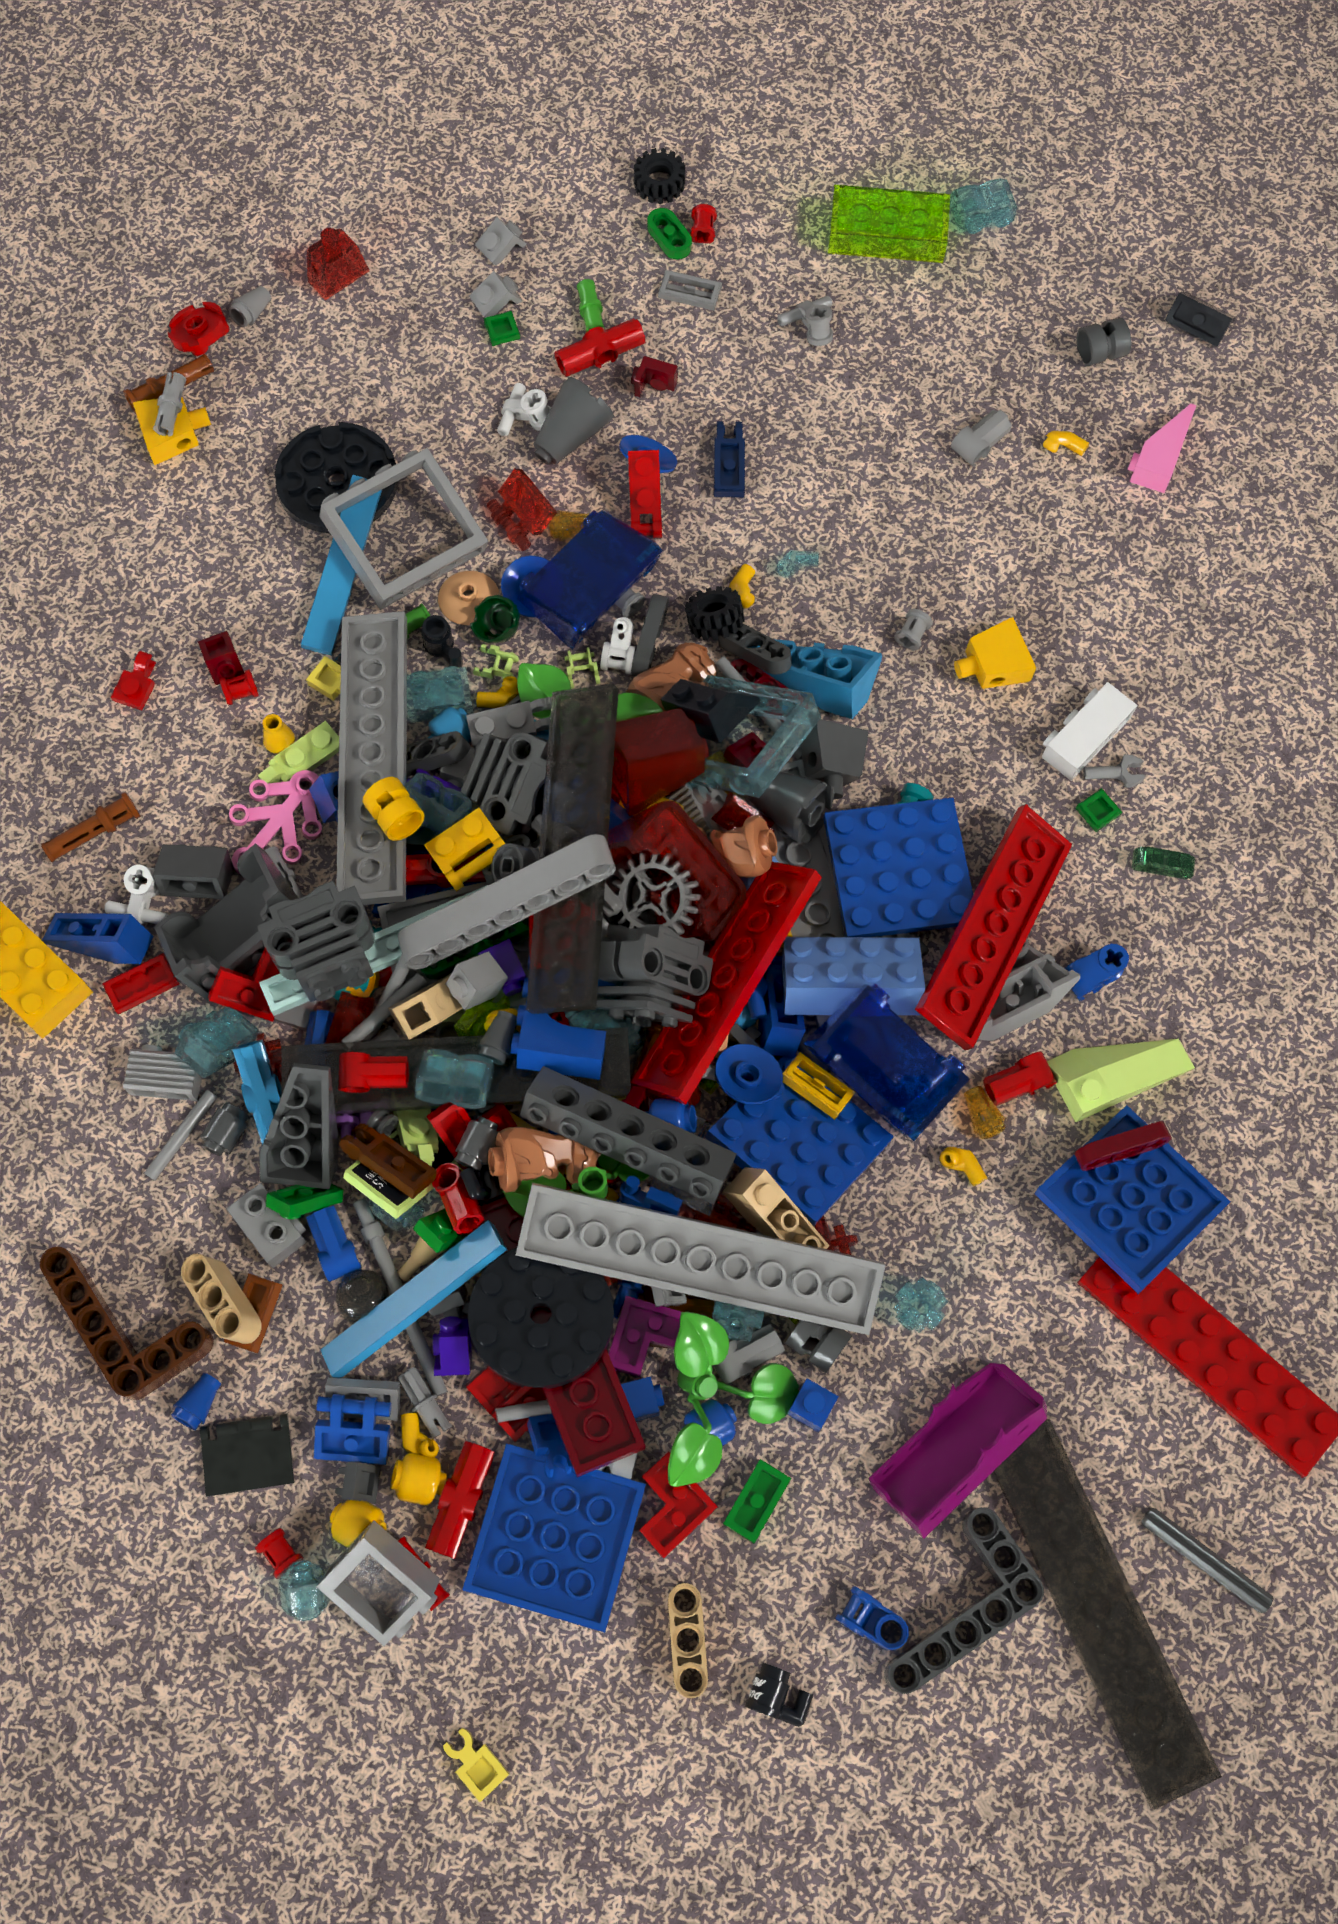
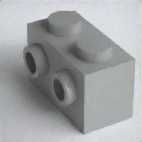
(266, 1229)

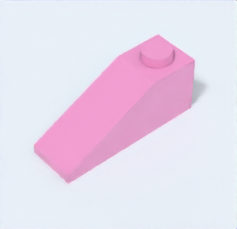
(1160, 453)

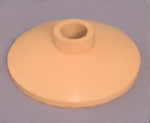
(458, 606)

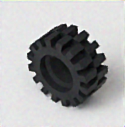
(659, 188)
(714, 613)

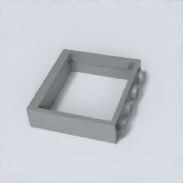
(425, 573)

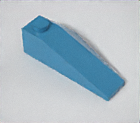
(835, 677)

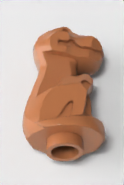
(688, 662)
(746, 848)
(531, 1153)

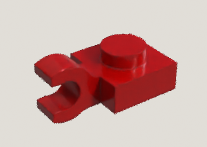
(136, 686)

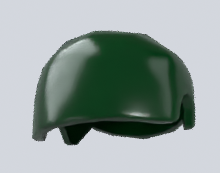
(495, 613)

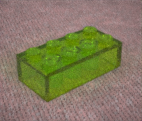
(889, 223)

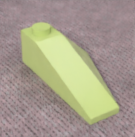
(1107, 1075)

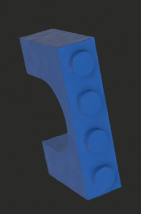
(555, 1045)

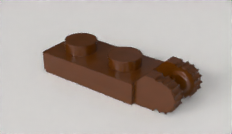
(388, 1160)

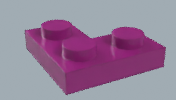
(637, 1328)

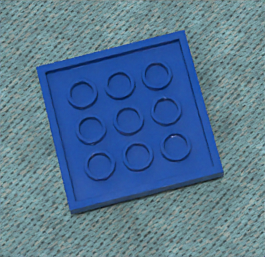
(898, 867)
(802, 1145)
(1133, 1209)
(554, 1539)

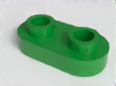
(672, 234)

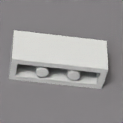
(1088, 730)

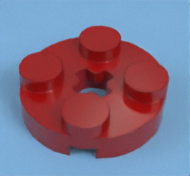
(197, 328)

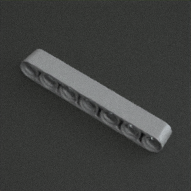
(506, 901)

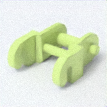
(579, 656)
(495, 671)

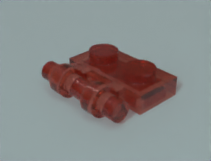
(527, 503)

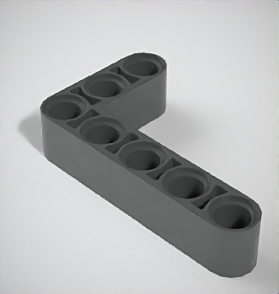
(974, 1614)

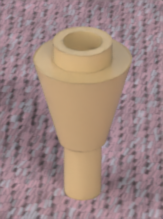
(420, 1255)

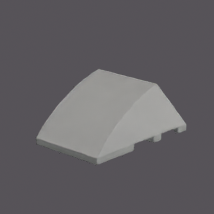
(1029, 992)

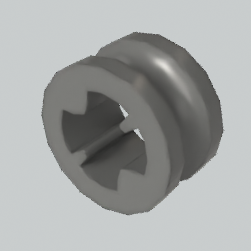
(383, 1122)

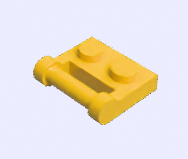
(462, 842)

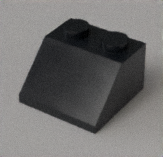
(711, 706)

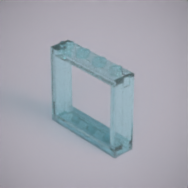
(799, 717)

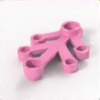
(279, 815)

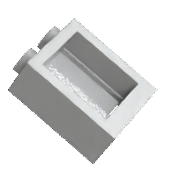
(380, 1584)

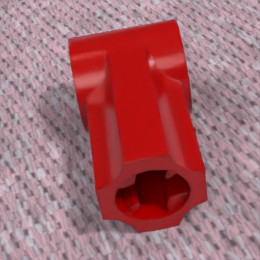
(361, 1072)
(1022, 1078)
(461, 1209)

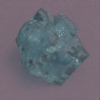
(929, 1296)
(738, 1320)

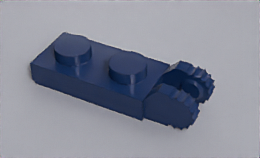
(729, 462)

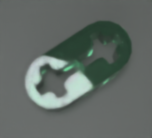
(1163, 862)

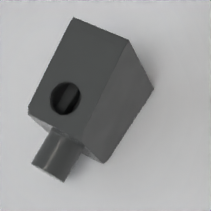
(834, 754)

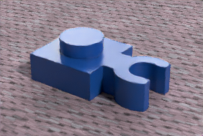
(548, 1442)

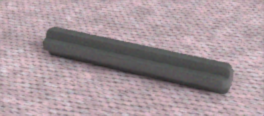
(1207, 1560)

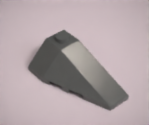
(303, 1132)

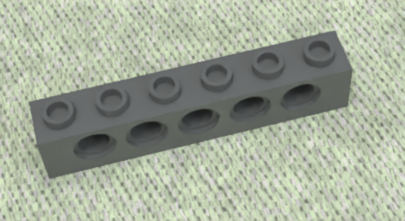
(627, 1134)

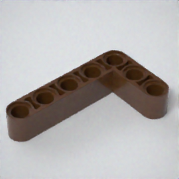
(111, 1333)

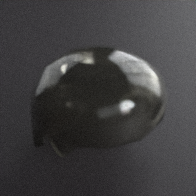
(360, 1294)

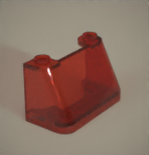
(670, 830)

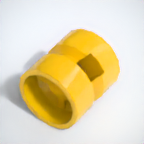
(393, 808)

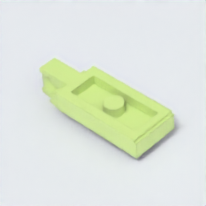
(303, 754)
(417, 1133)

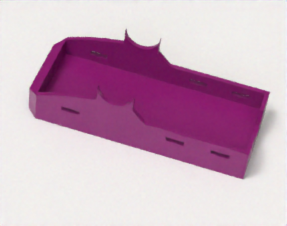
(959, 1446)

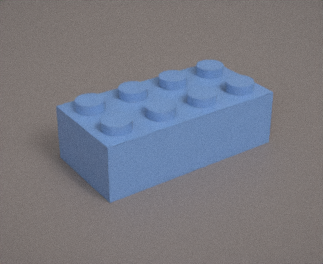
(827, 971)

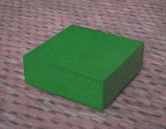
(501, 328)
(1098, 810)

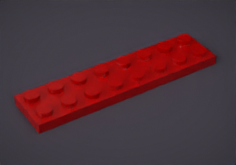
(994, 928)
(739, 963)
(1221, 1363)

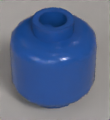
(675, 1113)
(720, 1416)

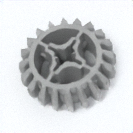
(647, 884)

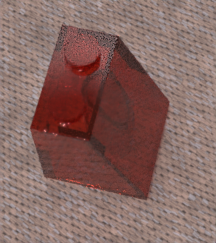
(655, 757)

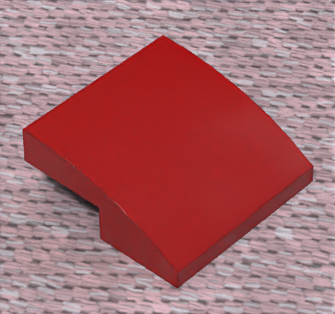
(492, 1390)

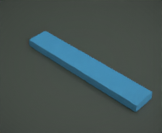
(338, 579)
(413, 1300)

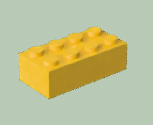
(35, 978)

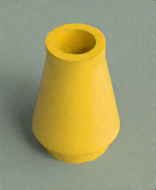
(276, 734)

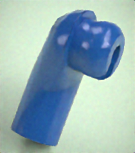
(756, 1002)

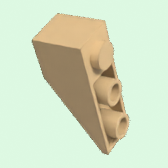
(425, 1008)
(770, 1208)

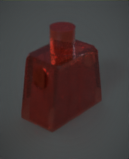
(334, 263)

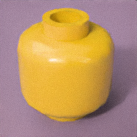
(417, 1479)
(352, 1518)

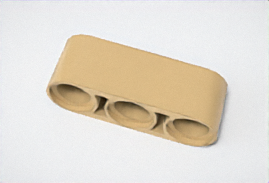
(221, 1299)
(694, 1659)

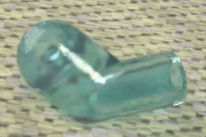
(796, 560)

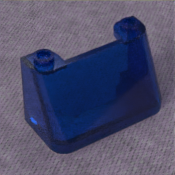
(588, 576)
(887, 1062)

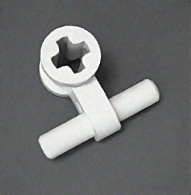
(520, 406)
(619, 647)
(139, 898)

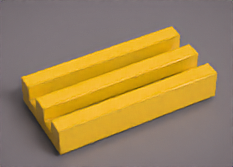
(814, 1089)

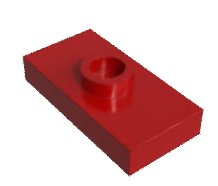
(140, 983)

